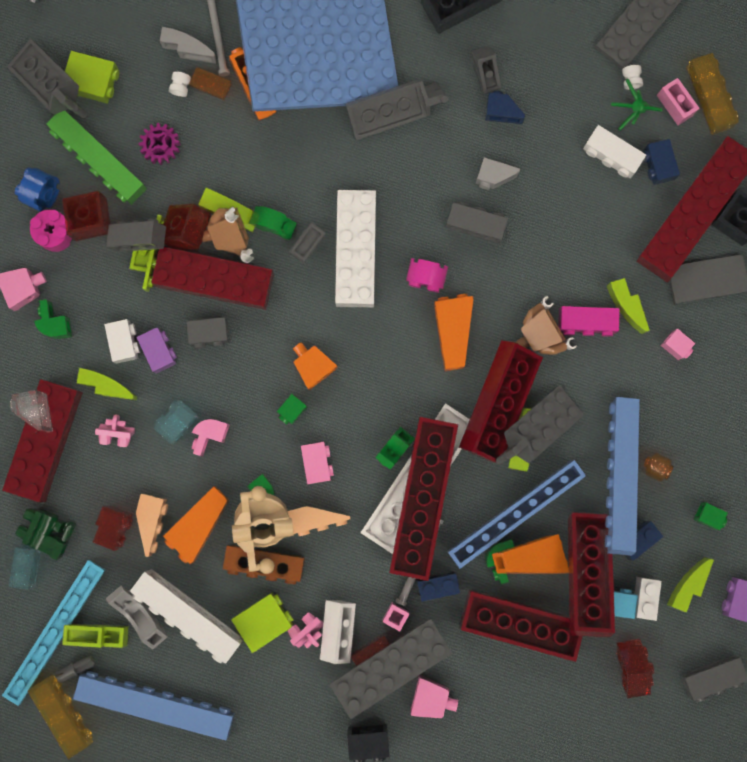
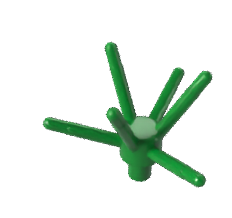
(639, 106)

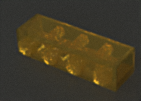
(712, 93)
(61, 716)

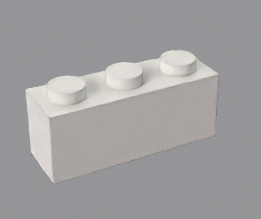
(614, 152)
(337, 631)

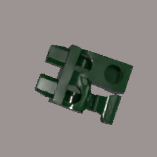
(39, 534)

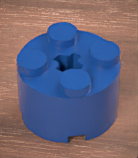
(37, 189)

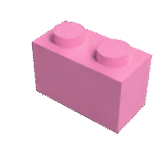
(677, 101)
(316, 463)

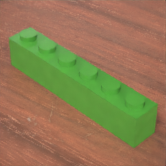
(96, 156)

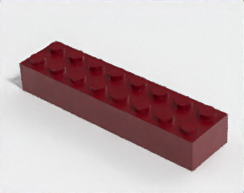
(696, 210)
(423, 498)

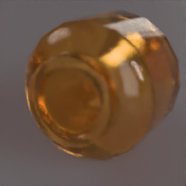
(658, 467)

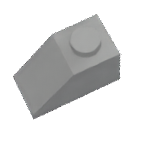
(494, 174)

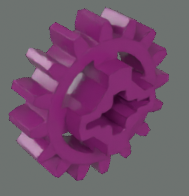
(154, 149)

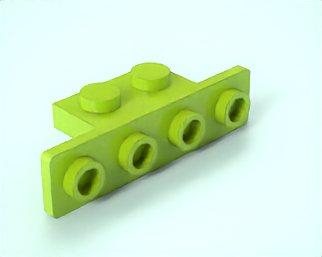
(145, 262)

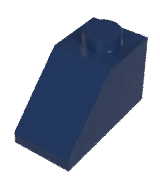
(503, 109)

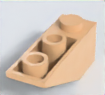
(149, 517)
(311, 518)

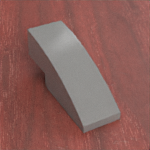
(186, 46)

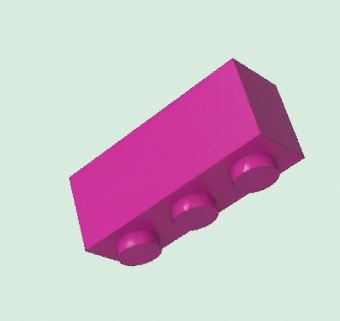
(588, 320)

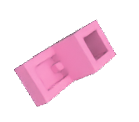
(208, 430)

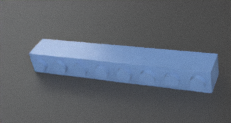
(623, 476)
(516, 513)
(153, 705)

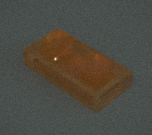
(210, 83)

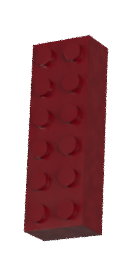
(213, 278)
(500, 400)
(41, 451)
(590, 577)
(519, 625)

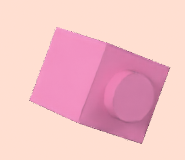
(678, 345)
(395, 616)

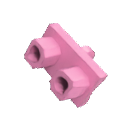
(115, 428)
(309, 634)

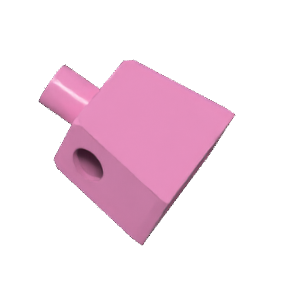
(20, 287)
(431, 699)

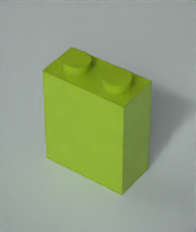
(93, 76)
(263, 622)

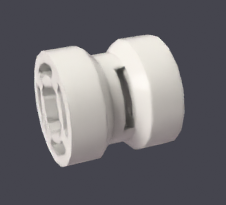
(633, 74)
(179, 84)

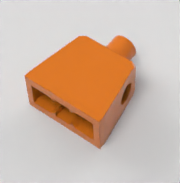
(313, 365)

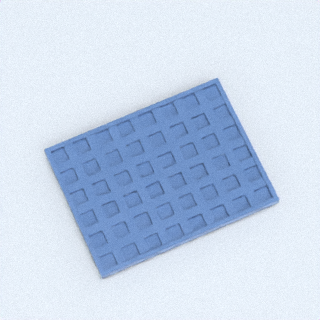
(315, 52)

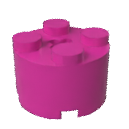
(43, 224)
(426, 274)

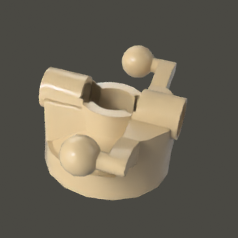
(259, 508)

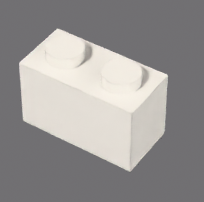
(122, 341)
(648, 598)

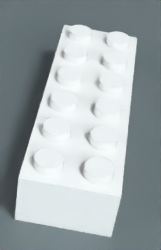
(355, 248)
(186, 615)

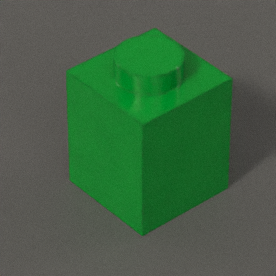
(291, 410)
(711, 516)

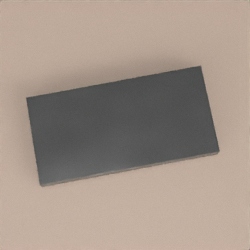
(709, 279)

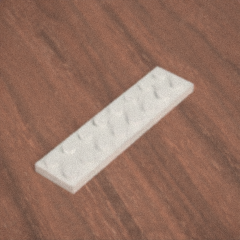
(384, 521)

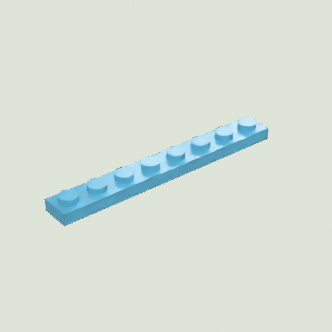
(53, 632)

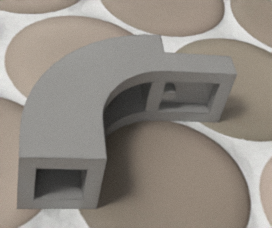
(139, 616)

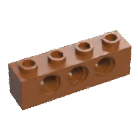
(294, 563)

